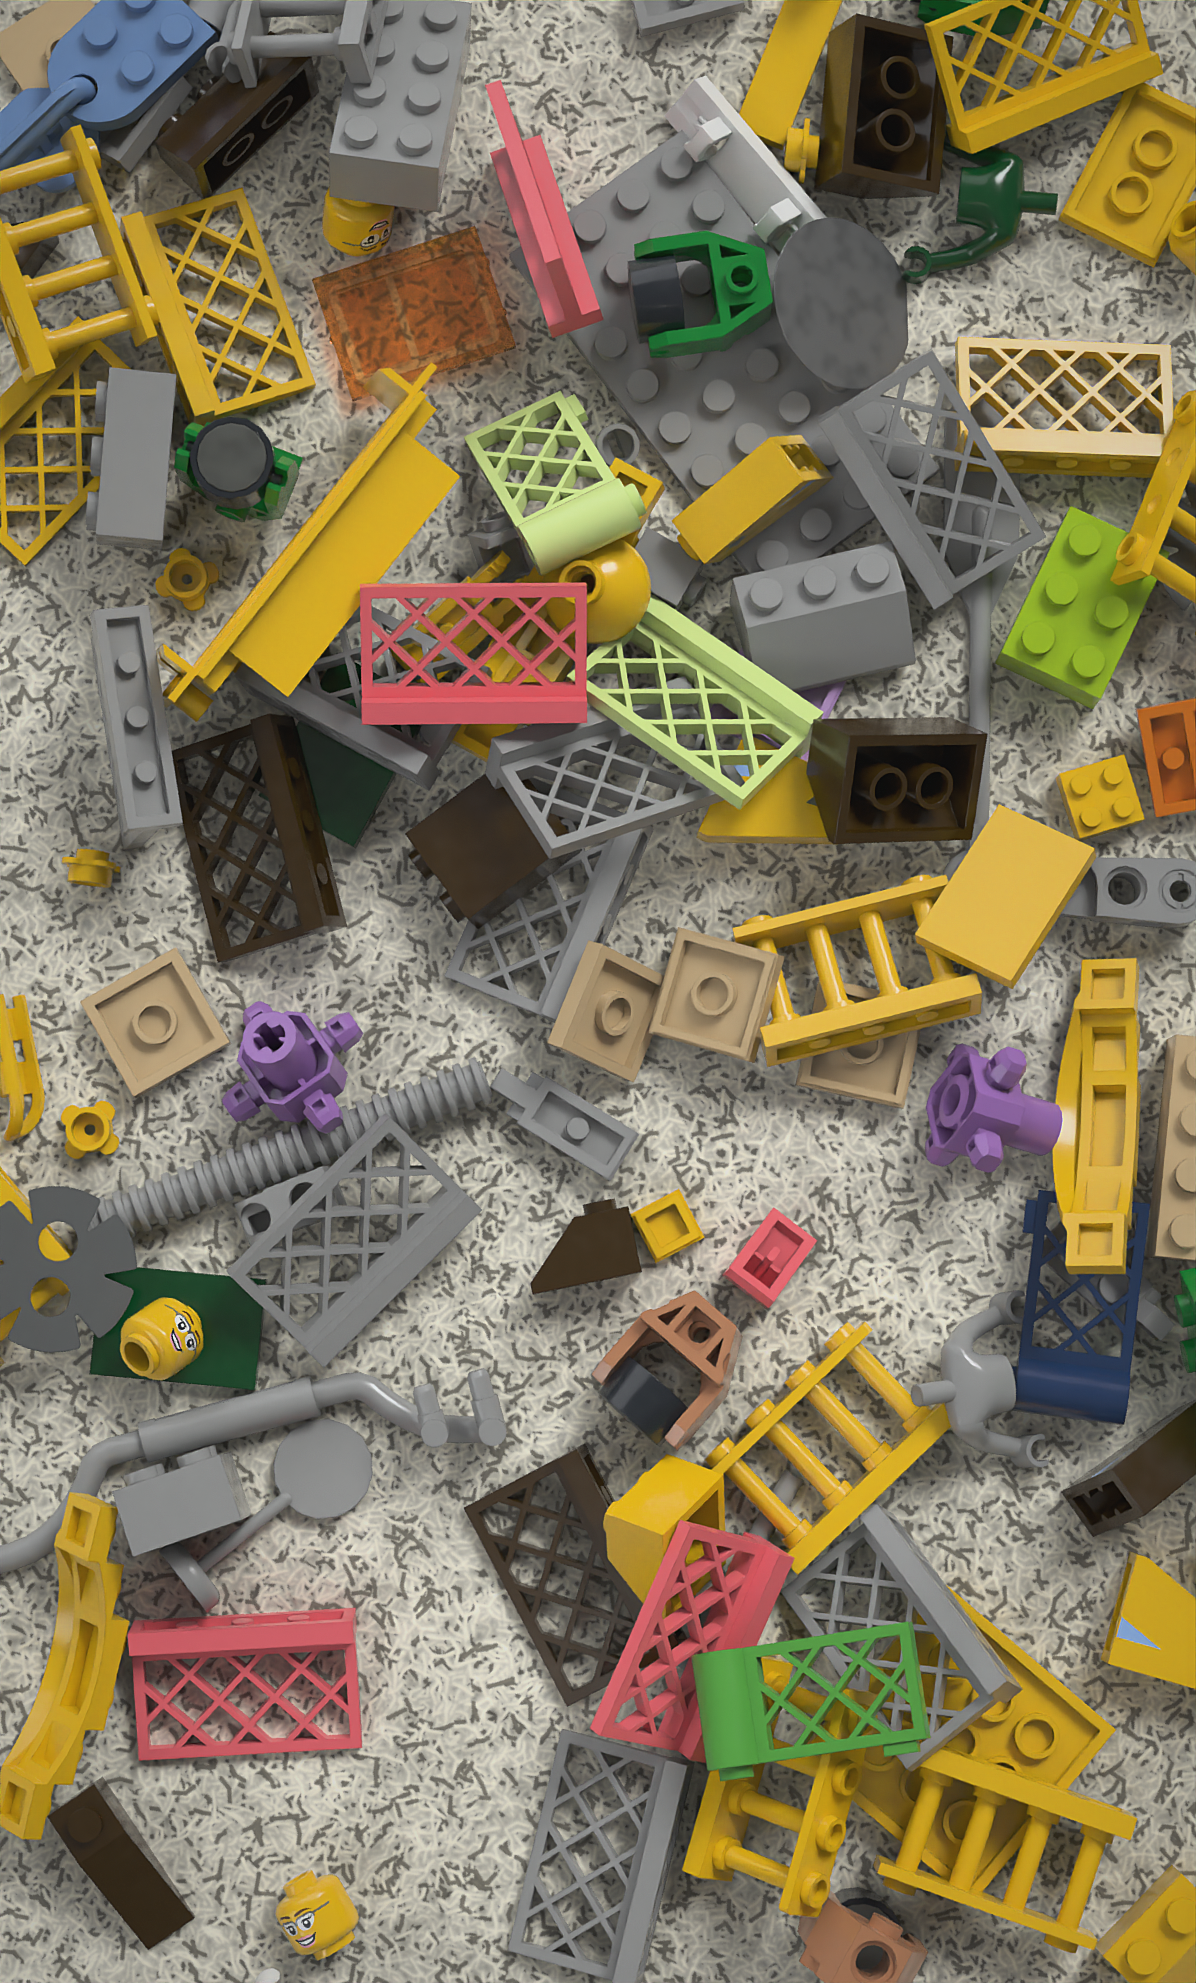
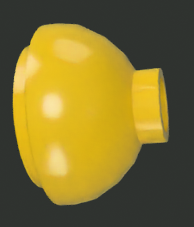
(618, 596)

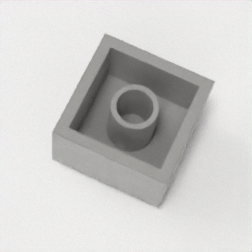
(182, 1503)

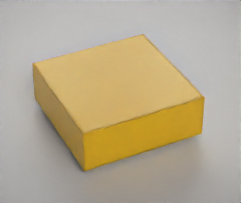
(667, 1226)

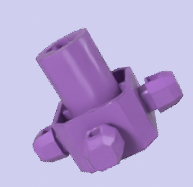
(292, 1066)
(981, 1109)

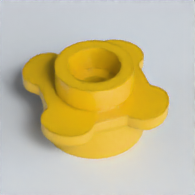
(801, 150)
(183, 564)
(91, 868)
(78, 1119)

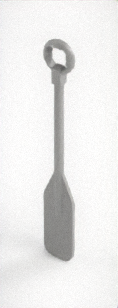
(980, 595)

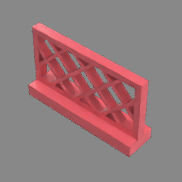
(542, 225)
(473, 701)
(736, 1620)
(244, 1636)

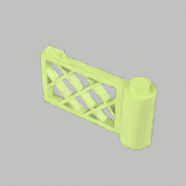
(573, 519)

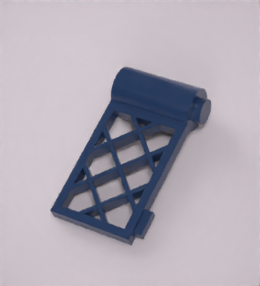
(1071, 1381)

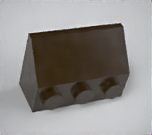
(881, 112)
(234, 122)
(896, 778)

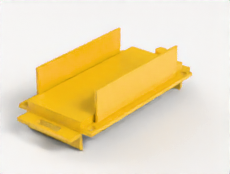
(319, 573)

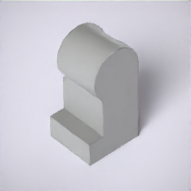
(264, 1209)

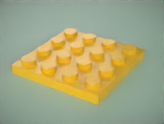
(1036, 1733)

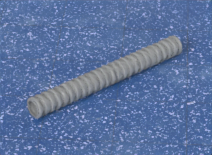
(292, 1150)

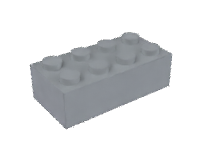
(399, 129)

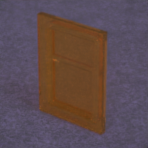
(414, 310)

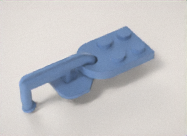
(124, 49)

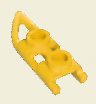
(19, 1077)

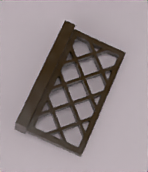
(297, 827)
(590, 1499)

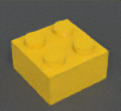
(1100, 798)

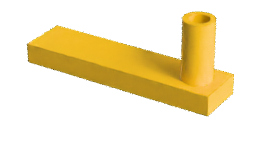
(787, 68)

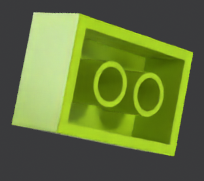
(1074, 615)

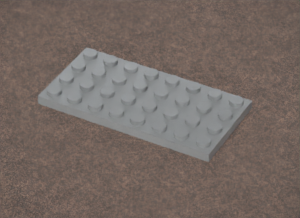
(715, 406)

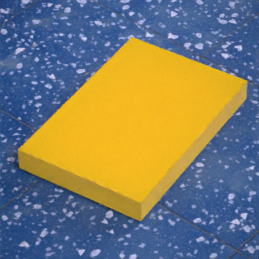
(1137, 174)
(1005, 896)

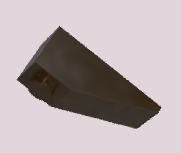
(120, 1863)

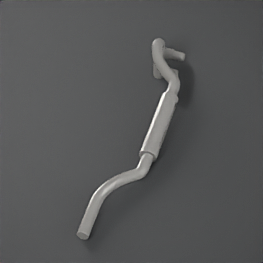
(262, 1412)

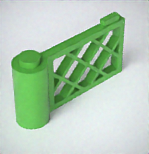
(737, 1713)

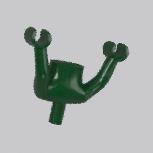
(988, 199)

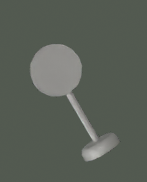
(319, 1473)

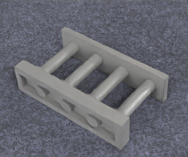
(353, 42)

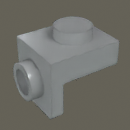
(496, 536)

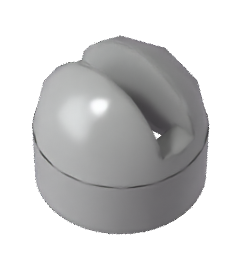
(626, 440)

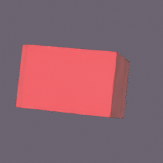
(769, 1258)

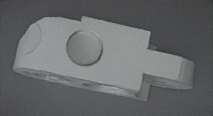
(1151, 885)

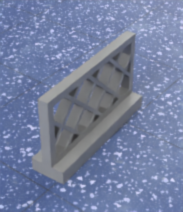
(890, 504)
(344, 722)
(135, 723)
(551, 747)
(591, 922)
(385, 1272)
(935, 1604)
(649, 1865)

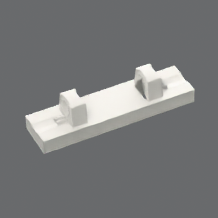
(742, 163)

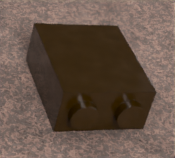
(482, 851)

